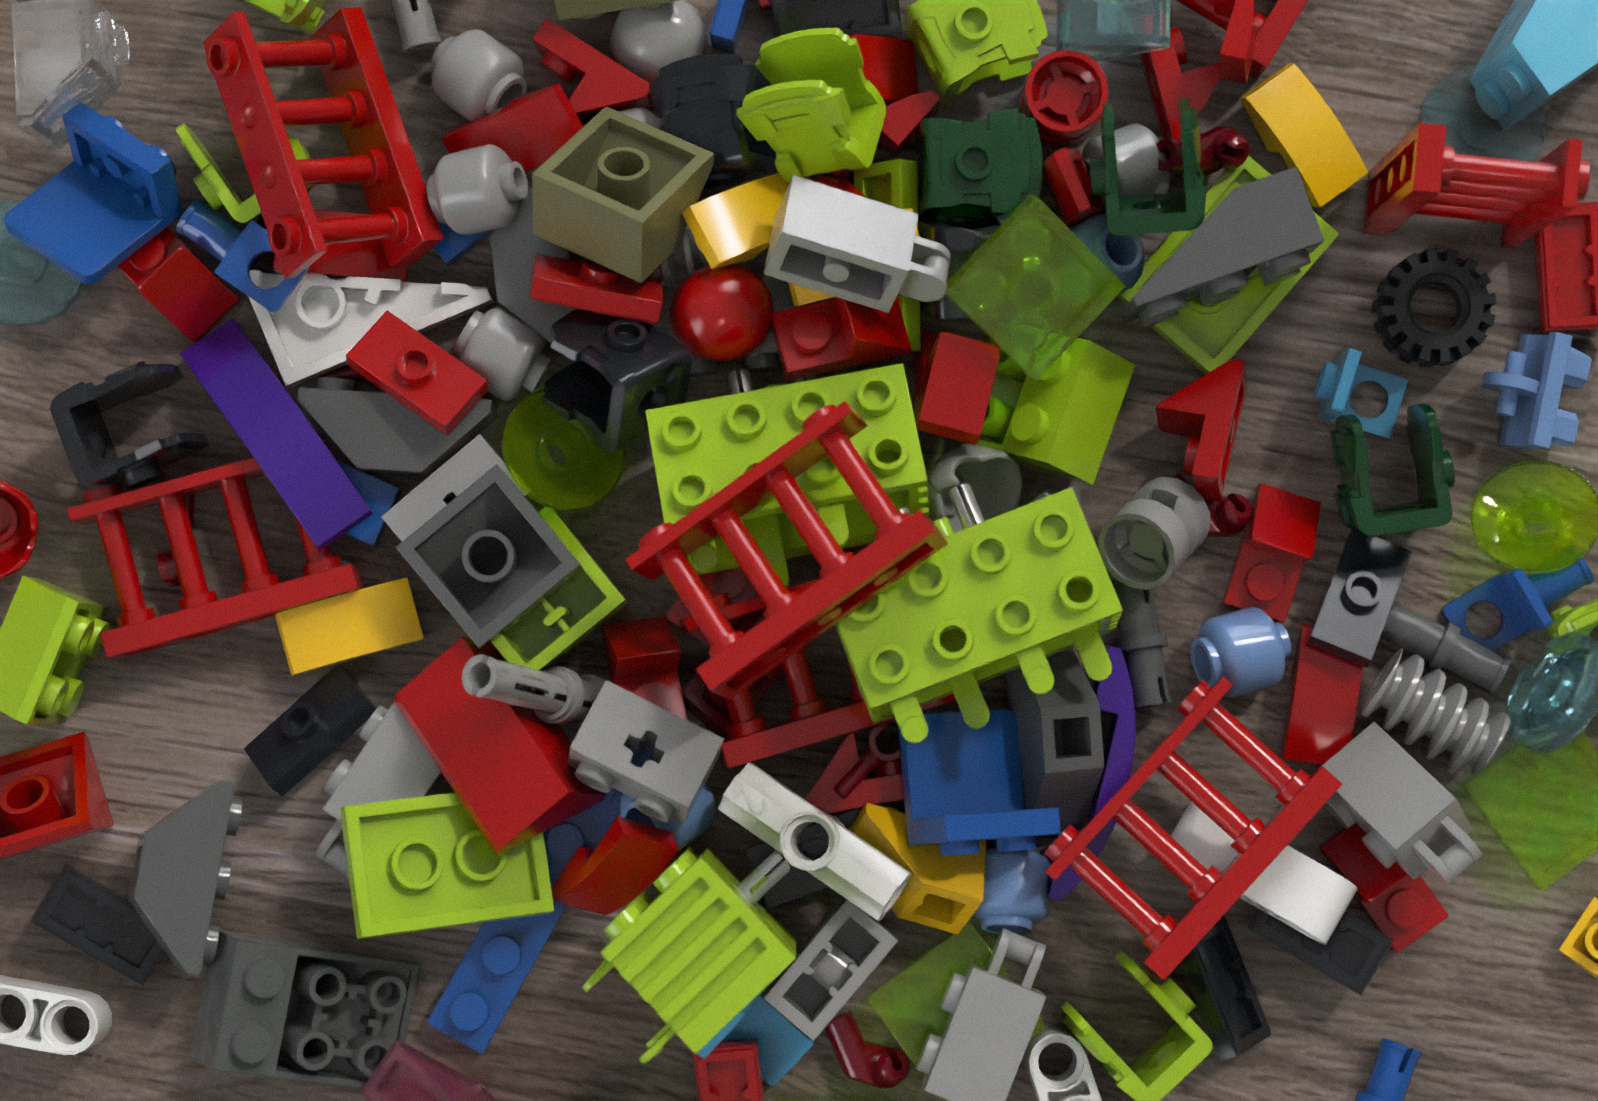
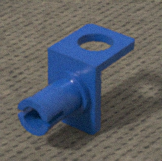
(237, 251)
(1519, 599)

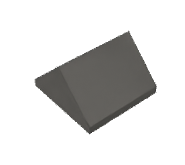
(488, 556)

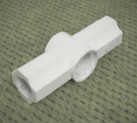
(849, 863)

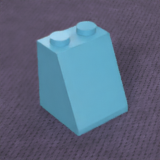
(1535, 56)

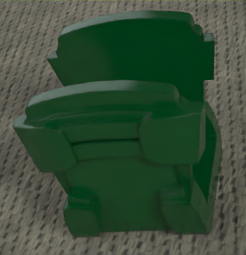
(977, 165)
(1158, 211)
(1432, 468)

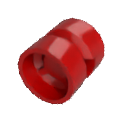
(1064, 97)

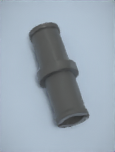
(1143, 646)
(1445, 647)

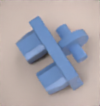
(1533, 388)

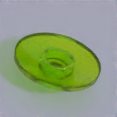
(577, 484)
(1529, 495)

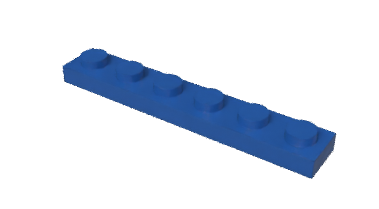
(509, 947)

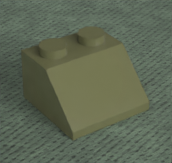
(619, 193)

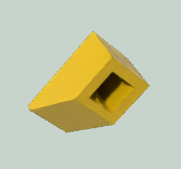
(941, 888)

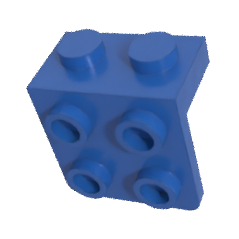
(102, 202)
(969, 787)

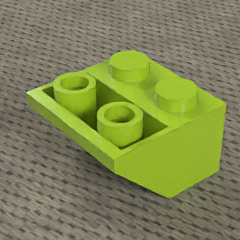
(1063, 416)
(563, 614)
(45, 649)

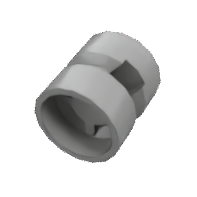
(1154, 533)

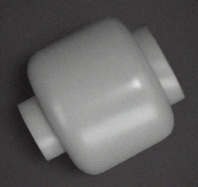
(476, 74)
(1135, 161)
(477, 189)
(503, 352)

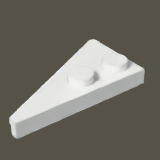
(332, 314)

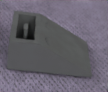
(1252, 233)
(300, 1010)

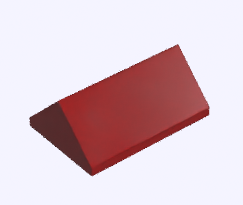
(493, 754)
(50, 796)

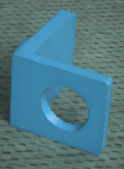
(1342, 376)
(778, 1038)

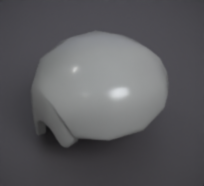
(656, 37)
(989, 471)

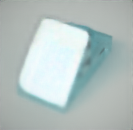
(1113, 27)

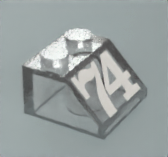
(62, 58)

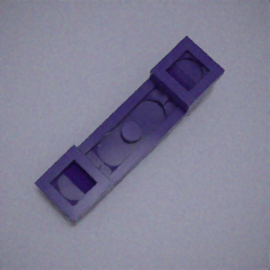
(277, 434)
(1116, 699)

